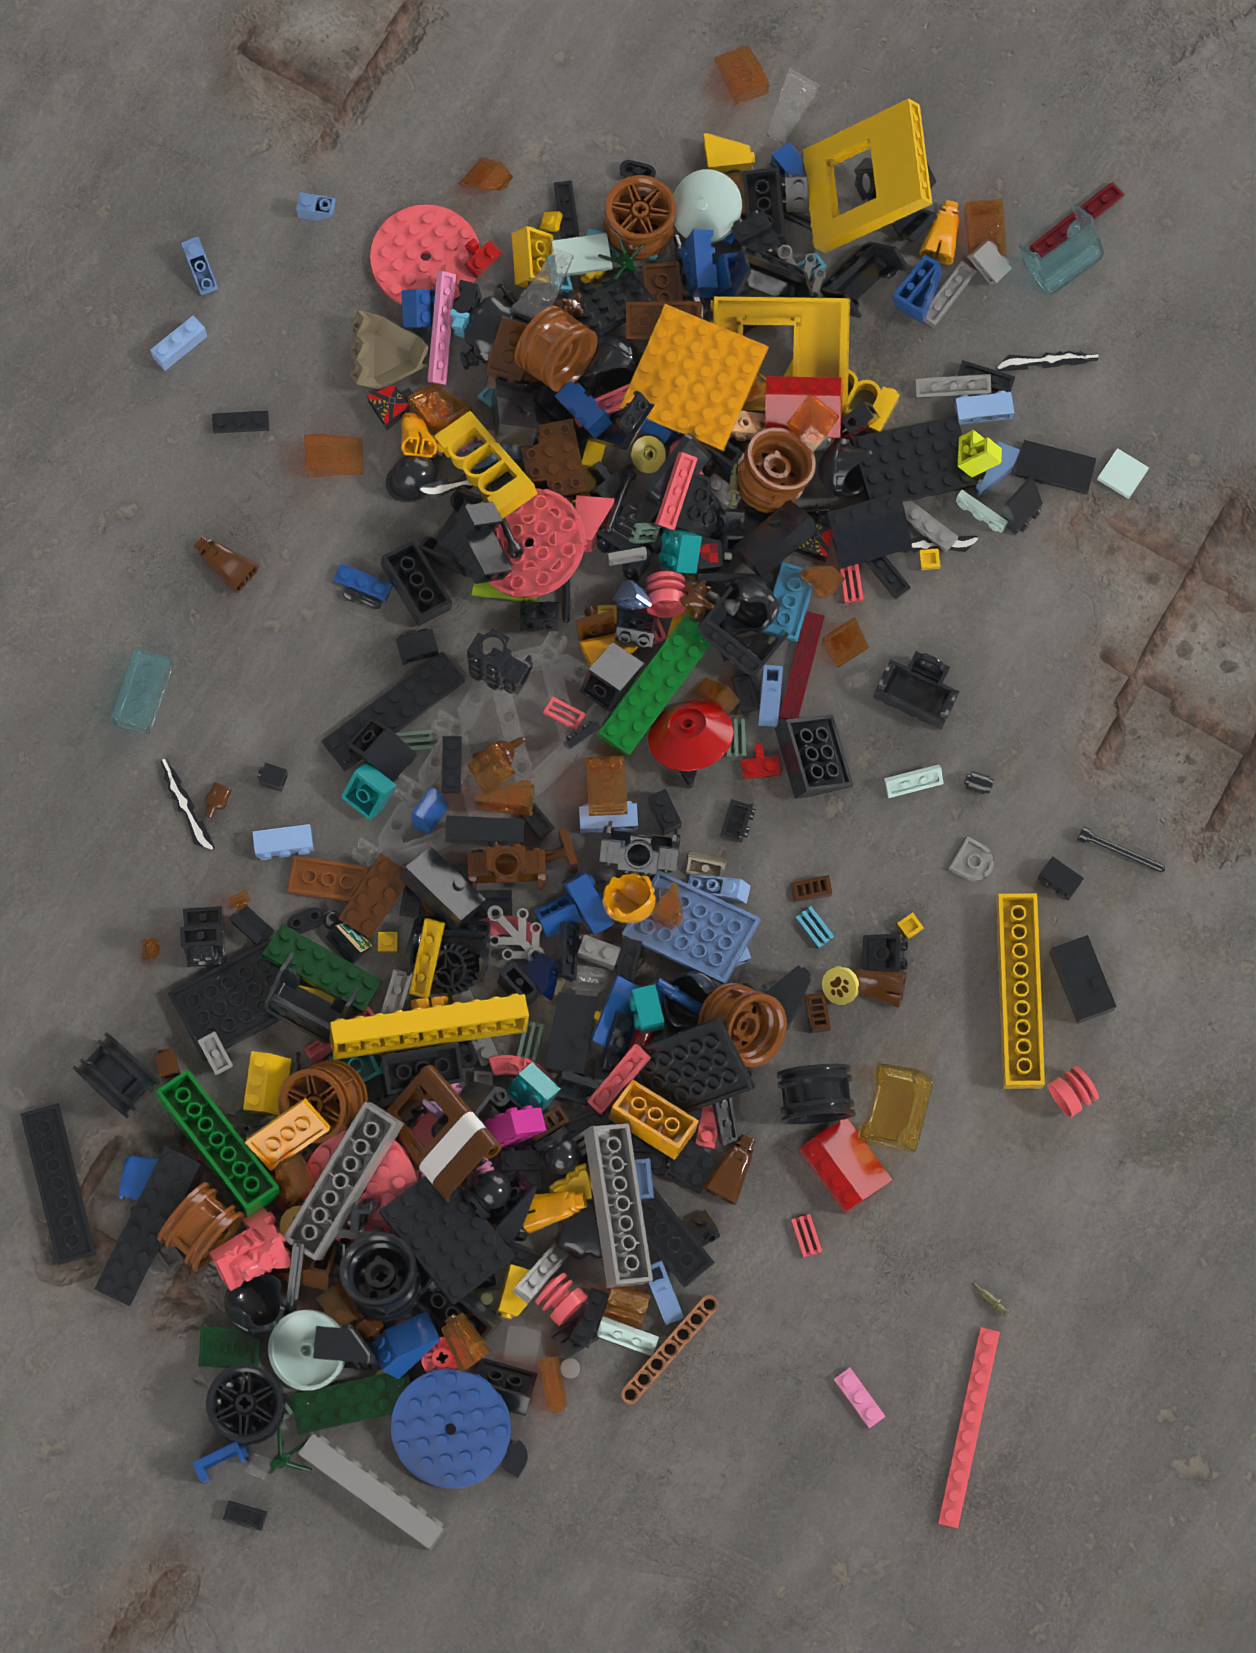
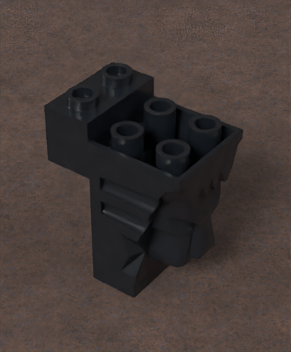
(619, 537)
(476, 544)
(203, 936)

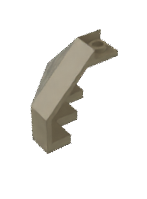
(384, 351)

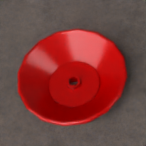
(692, 747)

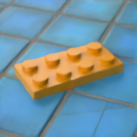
(287, 1134)

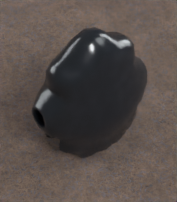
(484, 325)
(580, 1233)

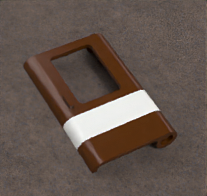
(457, 1145)

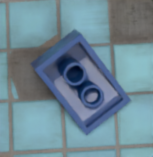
(405, 1344)

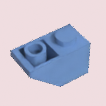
(315, 206)

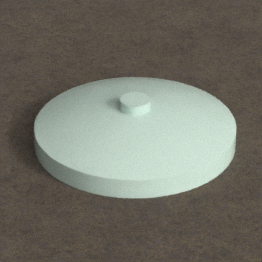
(707, 203)
(293, 1347)

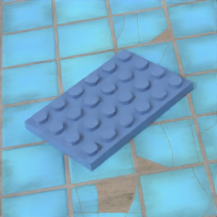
(708, 937)

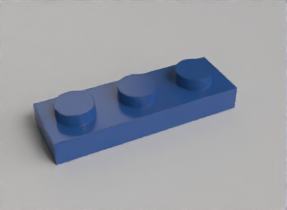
(363, 582)

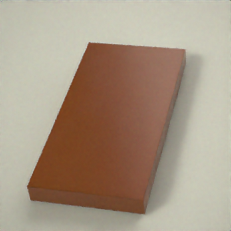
(324, 878)

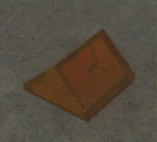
(844, 642)

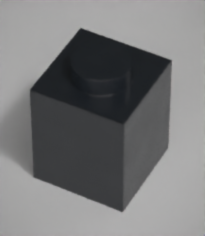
(272, 776)

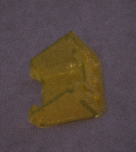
(898, 1107)

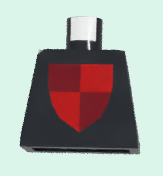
(711, 556)

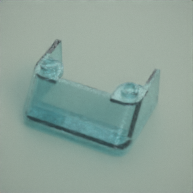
(1069, 258)

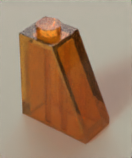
(464, 1341)
(553, 1384)

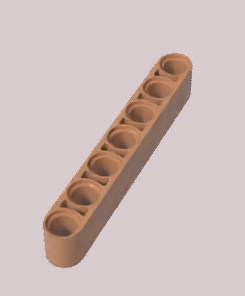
(672, 1340)

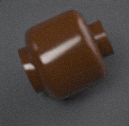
(369, 1328)

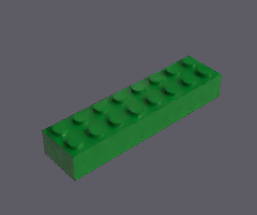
(654, 688)
(217, 1143)

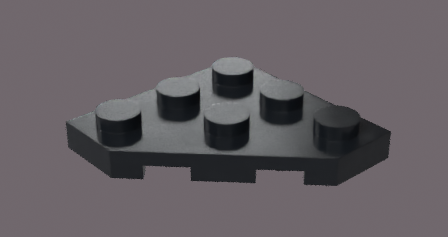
(700, 509)

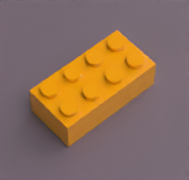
(653, 1119)

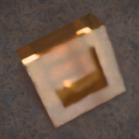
(240, 900)

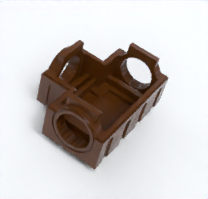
(556, 460)
(507, 865)

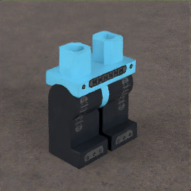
(469, 298)

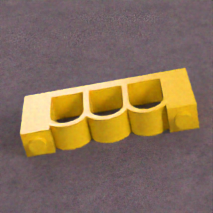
(885, 399)
(462, 433)

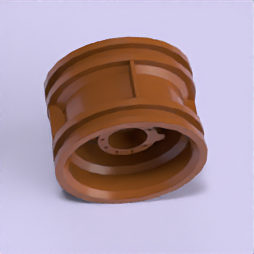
(642, 205)
(555, 348)
(768, 480)
(751, 1018)
(335, 1101)
(200, 1226)

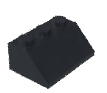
(510, 1382)

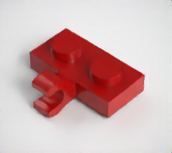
(482, 257)
(760, 766)

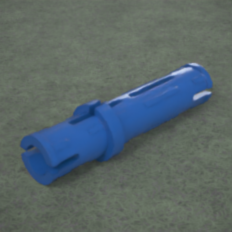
(674, 993)

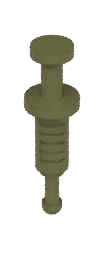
(733, 487)
(992, 1300)

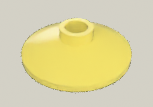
(641, 456)

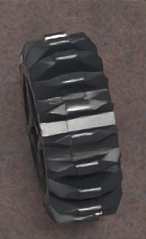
(461, 977)

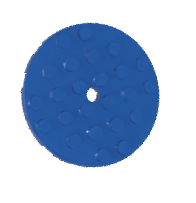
(432, 1451)

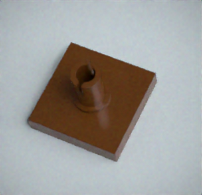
(595, 624)
(565, 851)

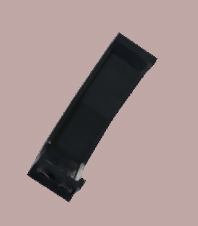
(624, 424)

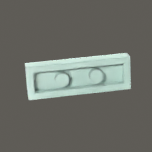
(981, 512)
(913, 781)
(627, 1336)

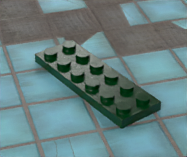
(322, 967)
(347, 1402)

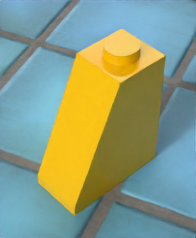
(726, 154)
(509, 1303)

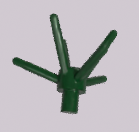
(624, 260)
(283, 1459)

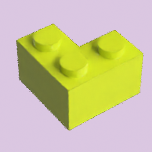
(977, 453)

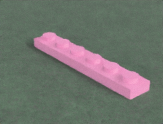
(441, 328)

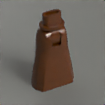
(226, 563)
(882, 985)
(731, 1171)

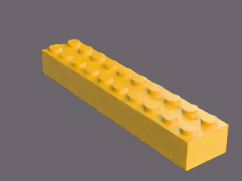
(1020, 991)
(428, 1026)

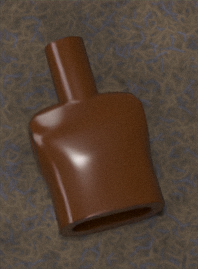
(217, 799)

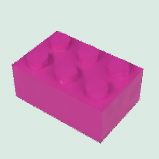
(516, 1125)

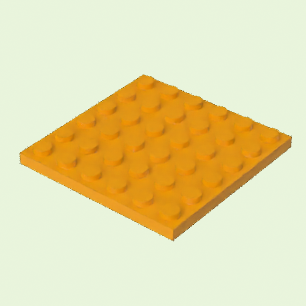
(696, 376)

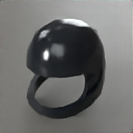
(410, 474)

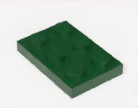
(227, 1347)

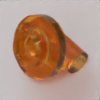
(150, 949)

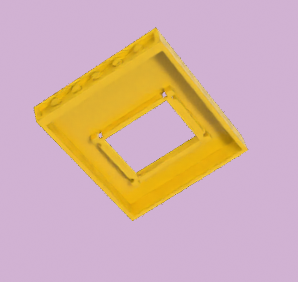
(898, 171)
(819, 337)

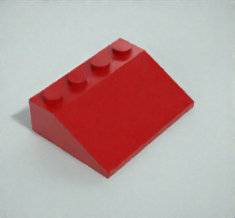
(787, 394)
(845, 1165)

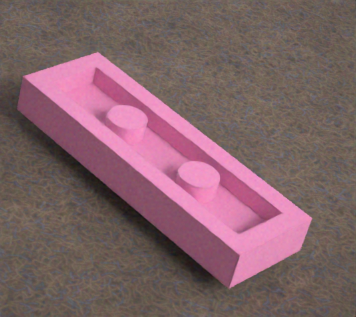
(859, 1398)

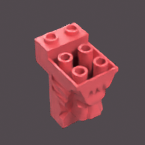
(252, 1251)

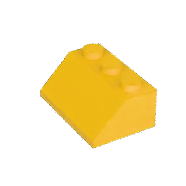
(529, 253)
(264, 1082)

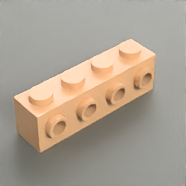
(748, 425)

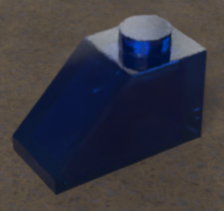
(544, 974)

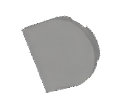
(972, 861)

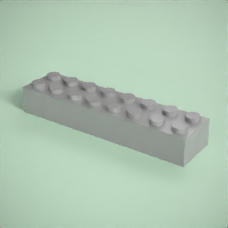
(343, 1180)
(618, 1205)
(372, 1492)

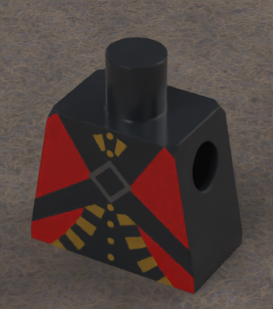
(389, 404)
(864, 416)
(818, 545)

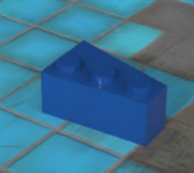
(698, 263)
(918, 289)
(583, 408)
(588, 902)

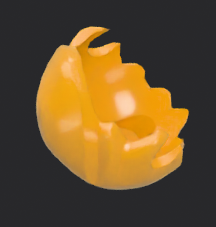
(629, 898)

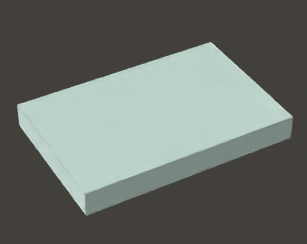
(585, 253)

